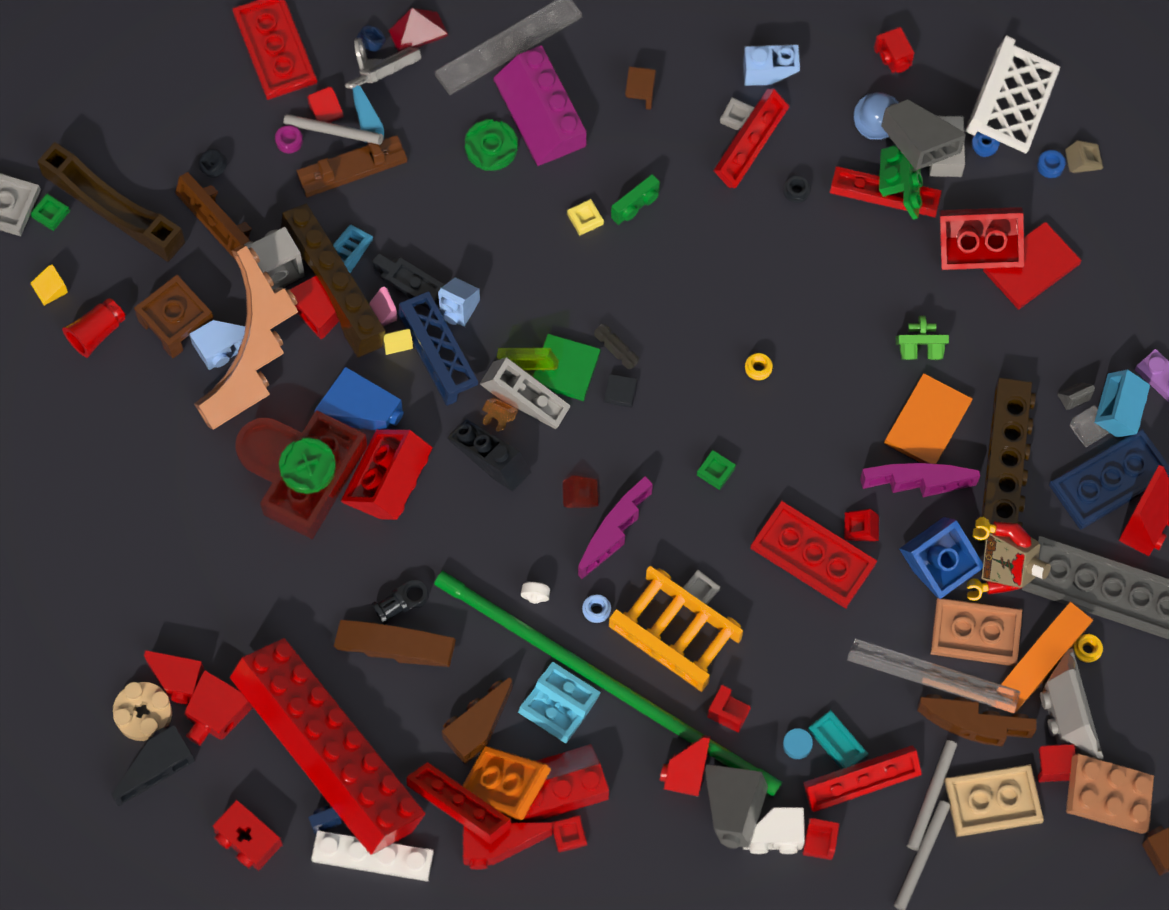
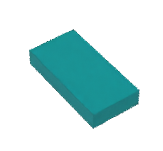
(837, 741)

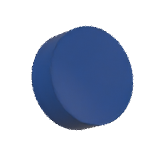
(1051, 164)

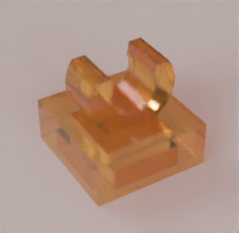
(500, 411)

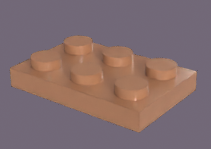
(1110, 793)

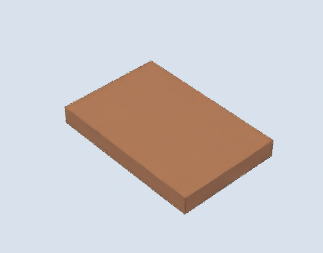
(976, 632)

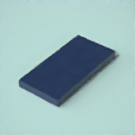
(1108, 479)

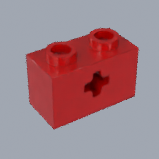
(240, 821)

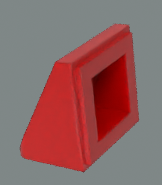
(325, 105)
(861, 525)

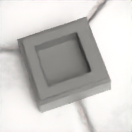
(736, 114)
(701, 587)

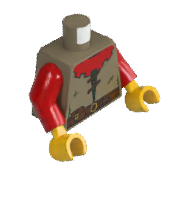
(1009, 558)

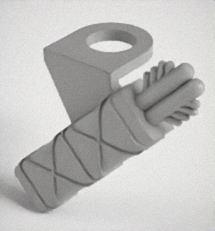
(376, 69)

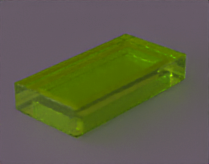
(530, 358)

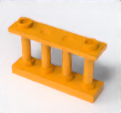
(673, 655)

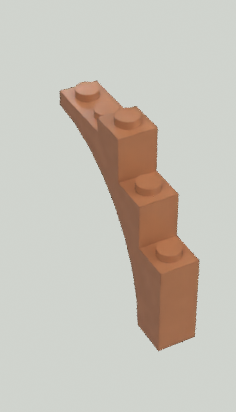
(265, 309)

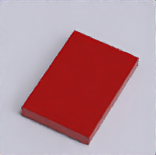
(1045, 262)

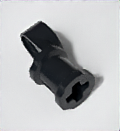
(399, 601)

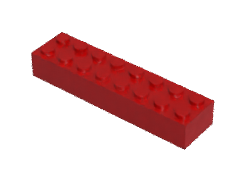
(327, 746)

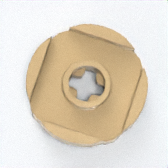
(135, 696)

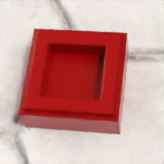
(569, 833)

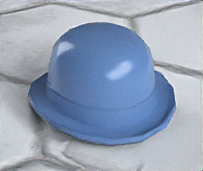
(870, 113)

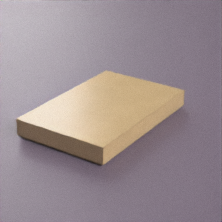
(993, 800)

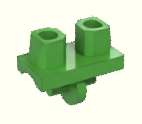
(934, 343)

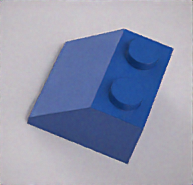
(942, 557)

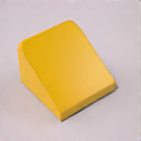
(49, 285)

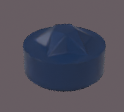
(372, 38)

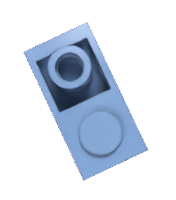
(769, 64)
(458, 301)
(217, 342)

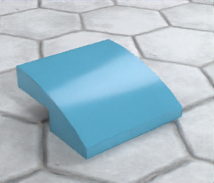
(559, 702)

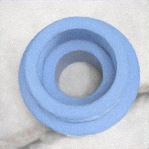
(596, 600)

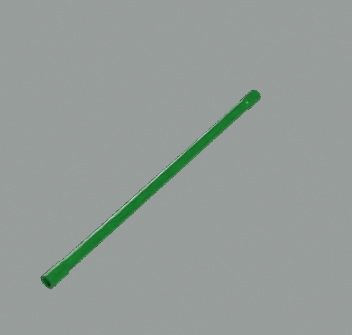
(459, 590)

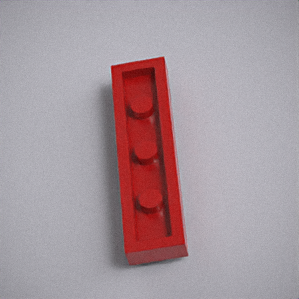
(751, 138)
(866, 188)
(862, 778)
(458, 802)

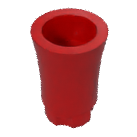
(94, 326)

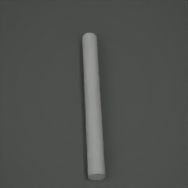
(333, 129)
(932, 795)
(922, 855)

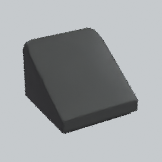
(1076, 395)

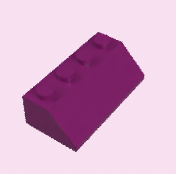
(540, 106)

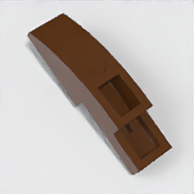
(962, 719)

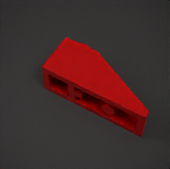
(480, 853)

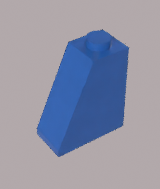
(361, 403)

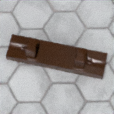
(351, 166)
(204, 206)

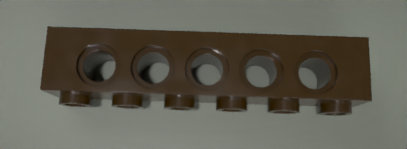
(1007, 395)

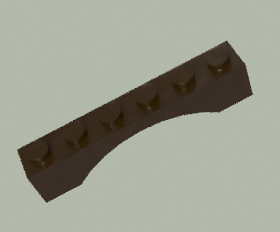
(81, 183)
(355, 314)

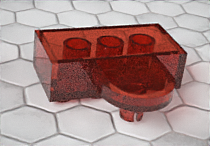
(260, 449)

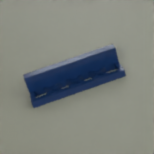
(429, 354)

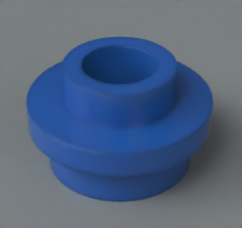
(983, 149)

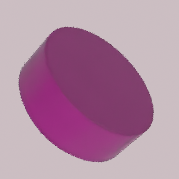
(288, 139)

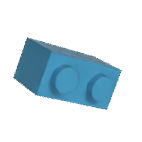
(1122, 403)

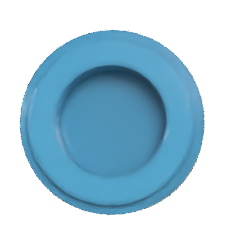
(797, 743)

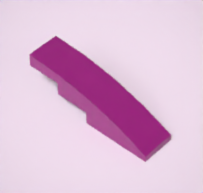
(930, 478)
(610, 533)

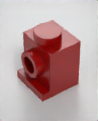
(894, 50)

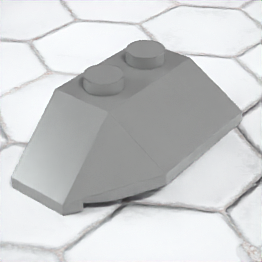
(1069, 709)

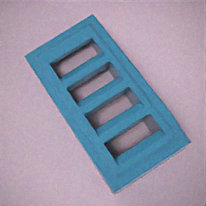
(366, 114)
(358, 250)

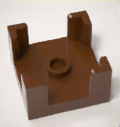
(173, 314)

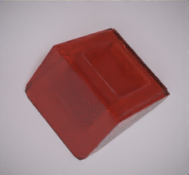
(580, 492)

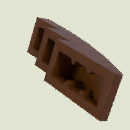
(395, 643)

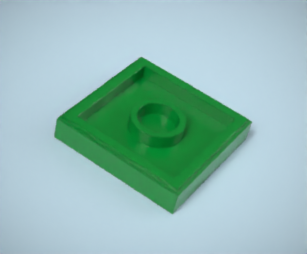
(574, 367)

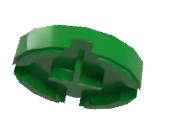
(307, 465)

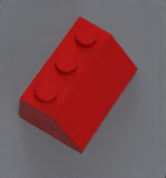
(982, 238)
(387, 473)
(571, 784)

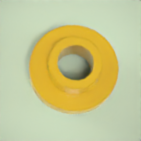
(758, 359)
(1093, 642)

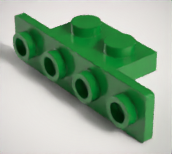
(900, 176)

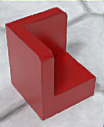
(728, 710)
(1055, 762)
(821, 839)

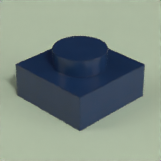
(324, 819)

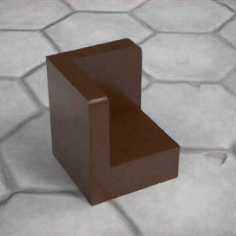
(641, 84)

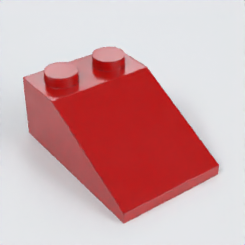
(1150, 516)

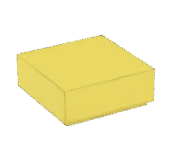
(585, 217)
(398, 341)

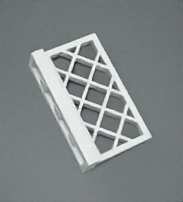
(995, 82)

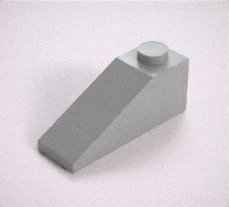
(524, 392)

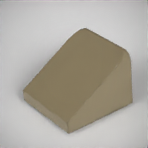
(1083, 157)

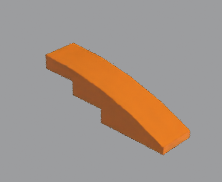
(1047, 652)

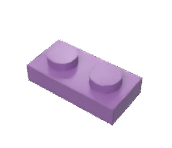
(1156, 372)

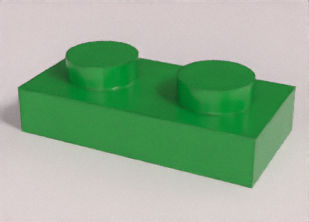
(642, 194)

